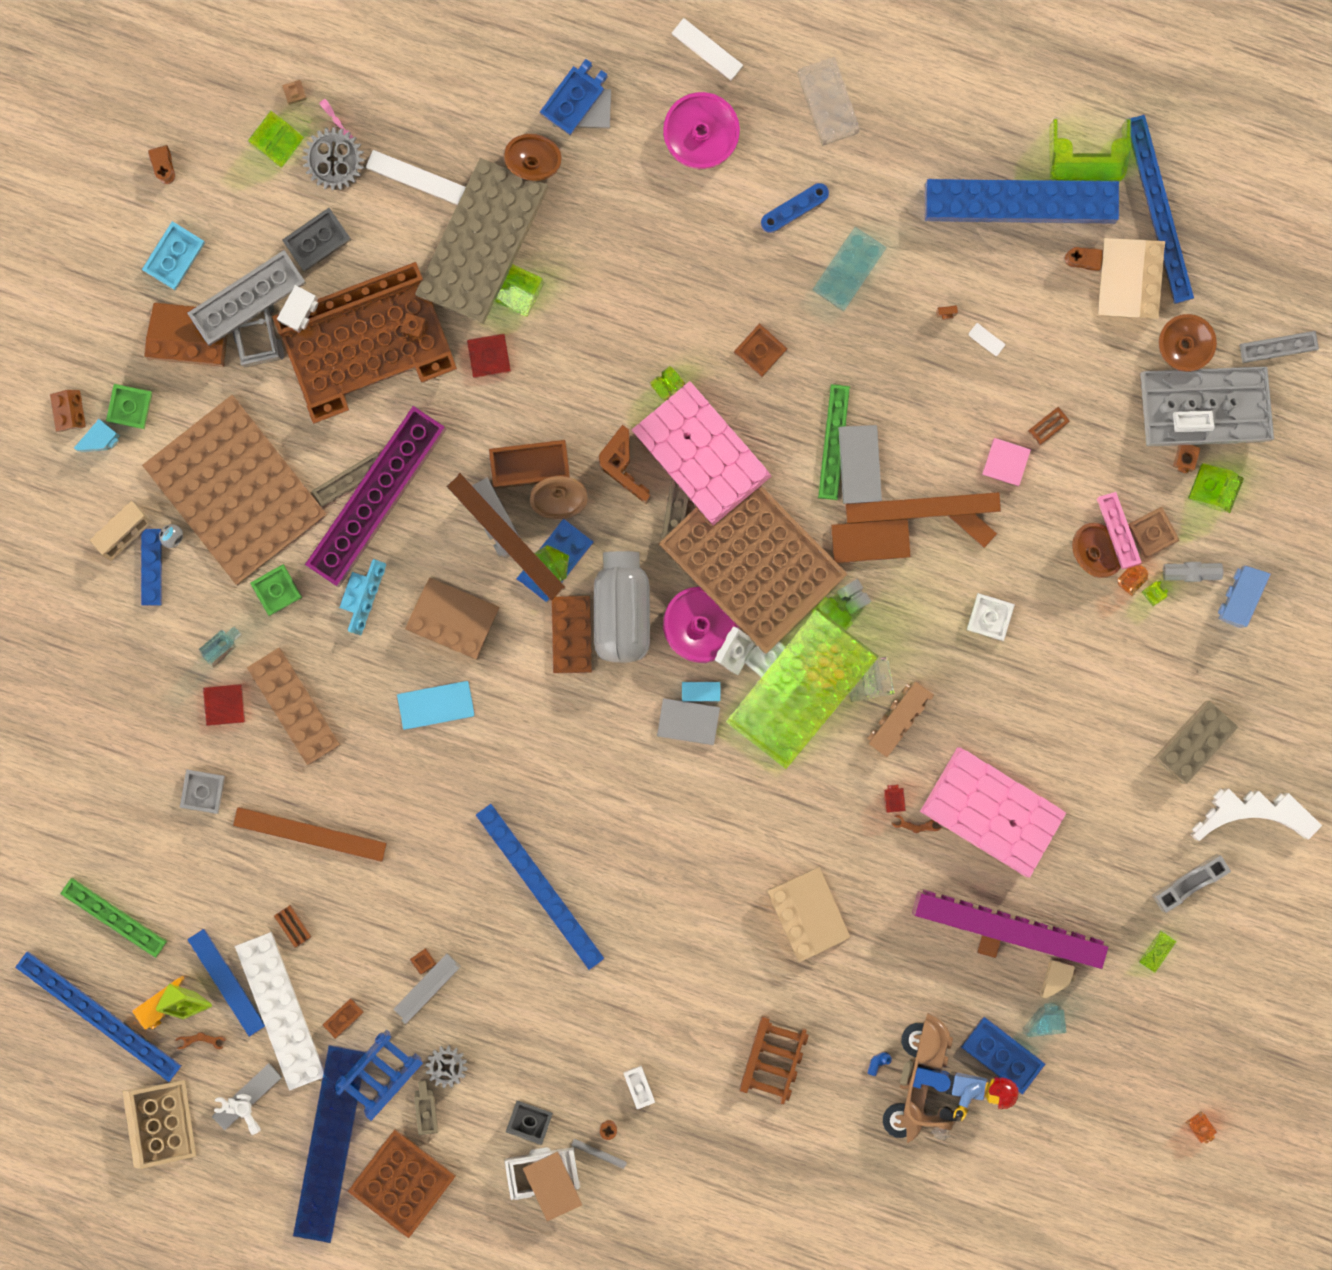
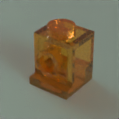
(1125, 580)
(1196, 1123)

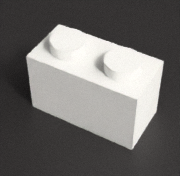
(298, 308)

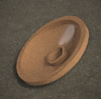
(558, 497)

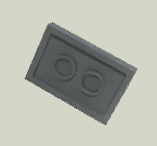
(316, 239)

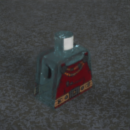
(213, 652)

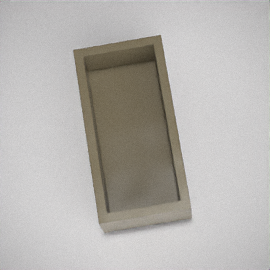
(1196, 742)

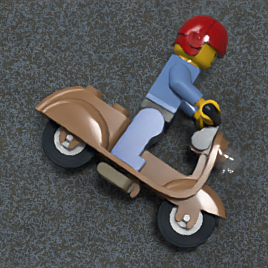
(929, 1045)

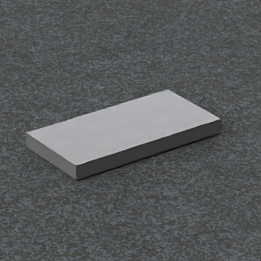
(860, 464)

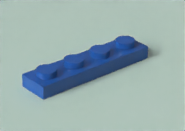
(151, 568)

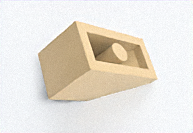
(1057, 977)

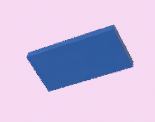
(1002, 1054)

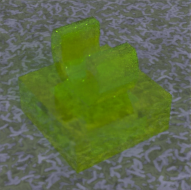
(1155, 593)

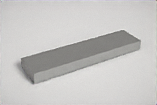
(1279, 347)
(255, 1088)

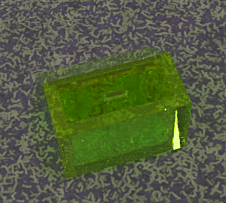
(275, 139)
(520, 290)

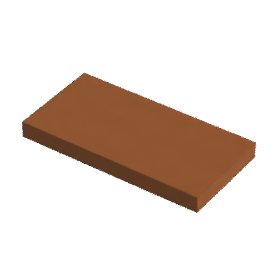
(870, 541)

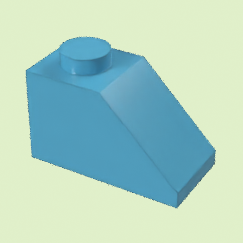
(98, 438)

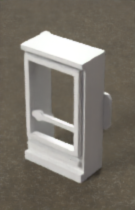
(566, 1154)

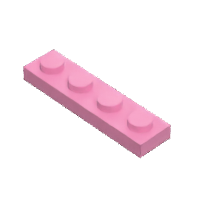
(1119, 530)

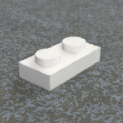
(639, 1087)

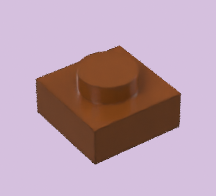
(947, 312)

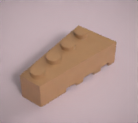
(900, 718)

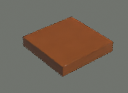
(760, 350)

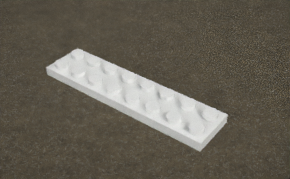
(280, 1011)

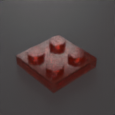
(488, 355)

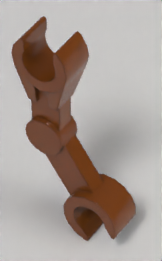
(916, 828)
(200, 1037)

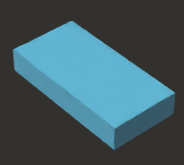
(700, 691)

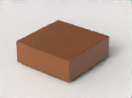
(988, 946)
(423, 961)

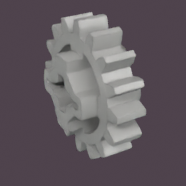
(442, 1059)

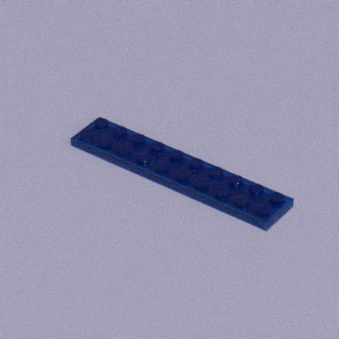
(328, 1149)

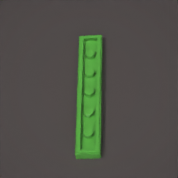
(831, 453)
(113, 917)

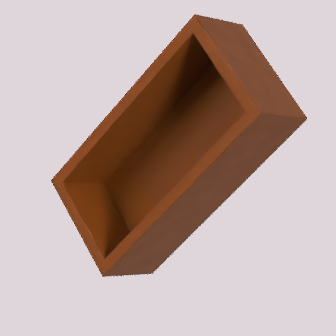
(528, 463)

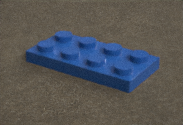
(567, 540)

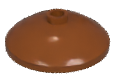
(532, 157)
(1196, 333)
(1095, 550)

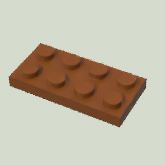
(571, 634)

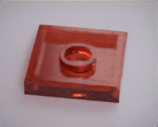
(224, 705)

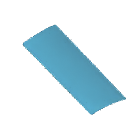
(435, 705)

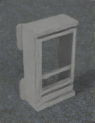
(277, 349)

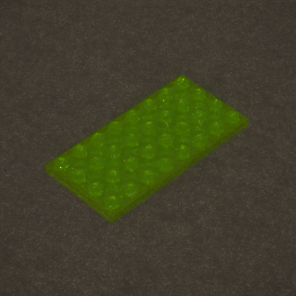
(802, 688)

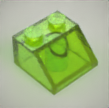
(1216, 487)

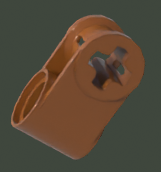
(162, 161)
(1087, 258)

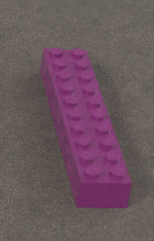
(375, 496)
(1010, 930)

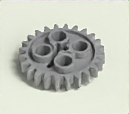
(350, 159)

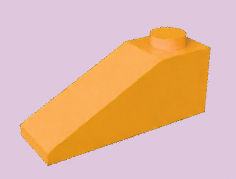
(147, 1013)

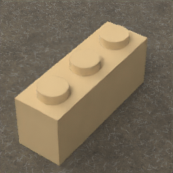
(121, 531)

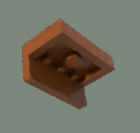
(67, 410)

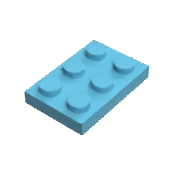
(173, 255)

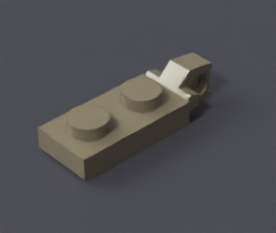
(425, 1109)

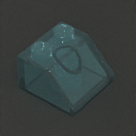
(1046, 1021)

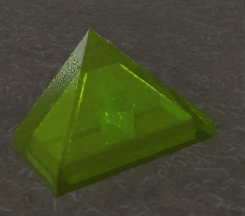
(554, 560)
(1157, 951)

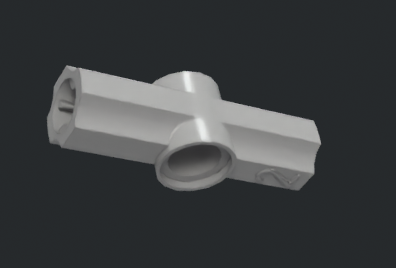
(1192, 571)

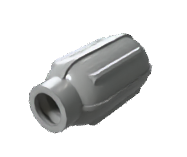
(621, 608)

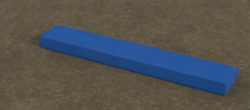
(226, 982)

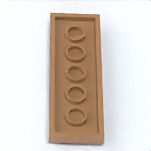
(293, 706)

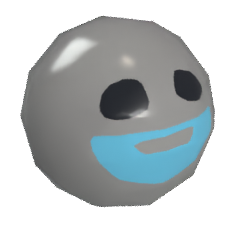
(171, 535)

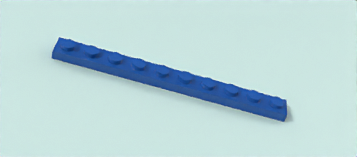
(1160, 210)
(540, 886)
(98, 1016)

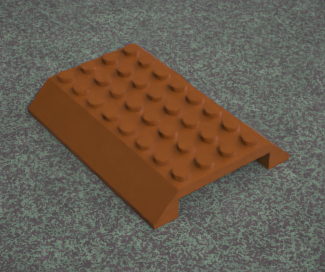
(359, 341)

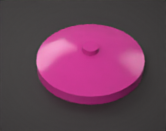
(701, 130)
(695, 625)

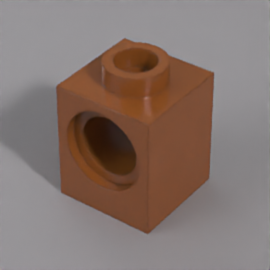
(413, 326)
(1192, 452)

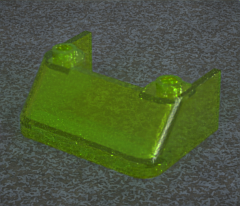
(1071, 166)

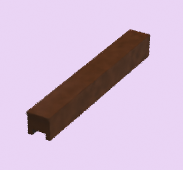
(505, 536)

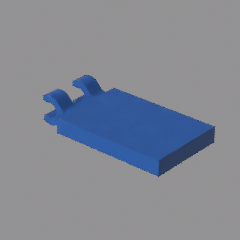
(574, 97)

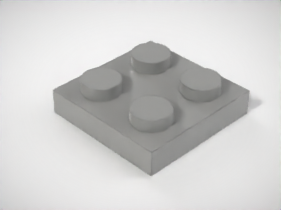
(202, 791)

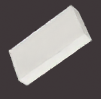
(1193, 421)

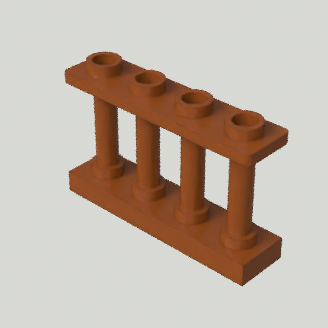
(756, 1064)

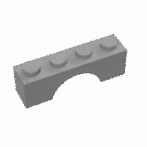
(1184, 886)

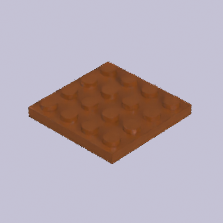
(401, 1183)

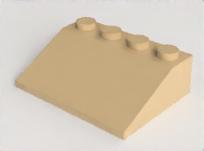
(1131, 278)
(808, 914)
(159, 1124)

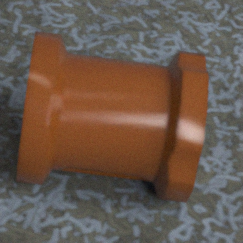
(611, 1135)

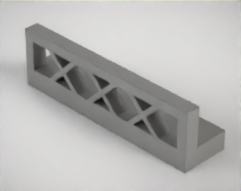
(427, 988)

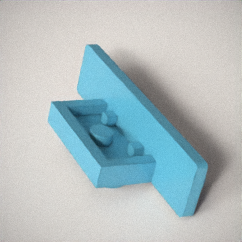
(361, 594)

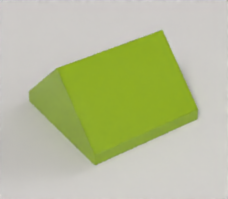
(181, 1002)

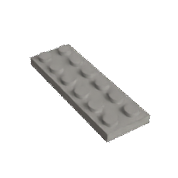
(246, 298)

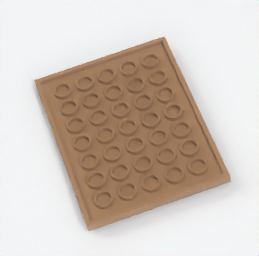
(234, 489)
(755, 566)

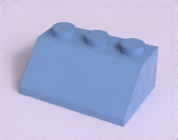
(1243, 596)

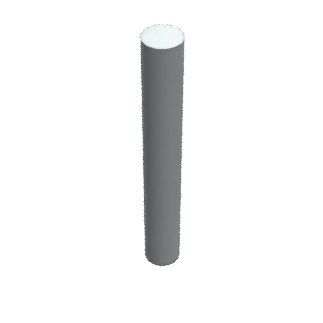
(598, 1153)

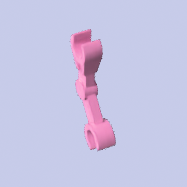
(328, 109)

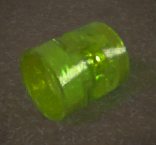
(667, 383)

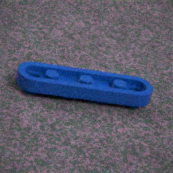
(794, 208)

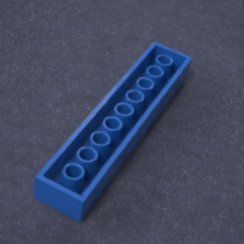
(1021, 201)

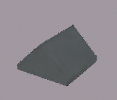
(529, 1122)

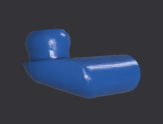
(878, 1060)

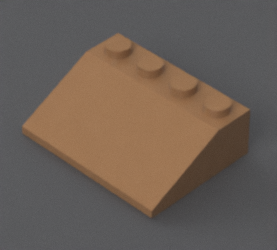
(452, 618)

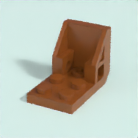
(619, 449)

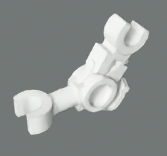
(241, 1108)

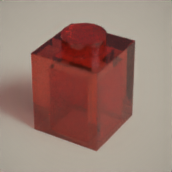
(894, 799)

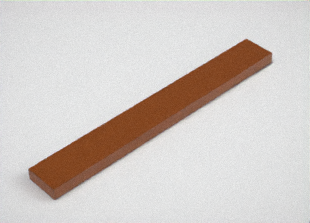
(923, 507)
(310, 834)

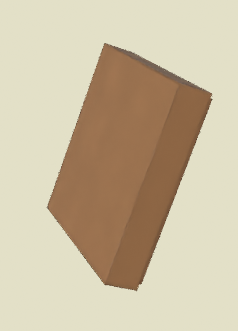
(1153, 532)

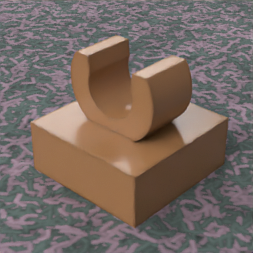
(294, 92)

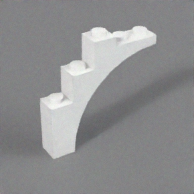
(1231, 808)

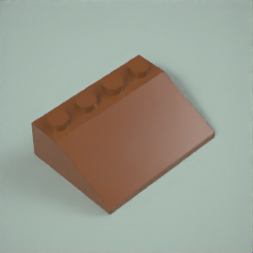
(176, 338)

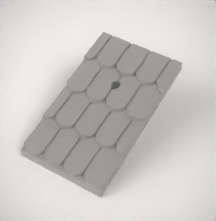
(1234, 396)

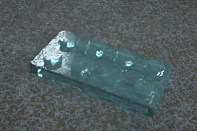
(849, 269)

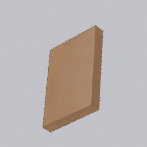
(552, 1186)

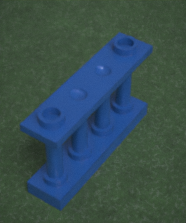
(384, 1092)

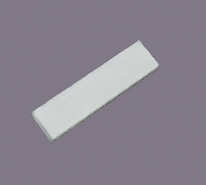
(707, 49)

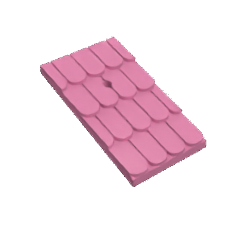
(701, 453)
(993, 812)

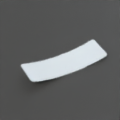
(986, 339)

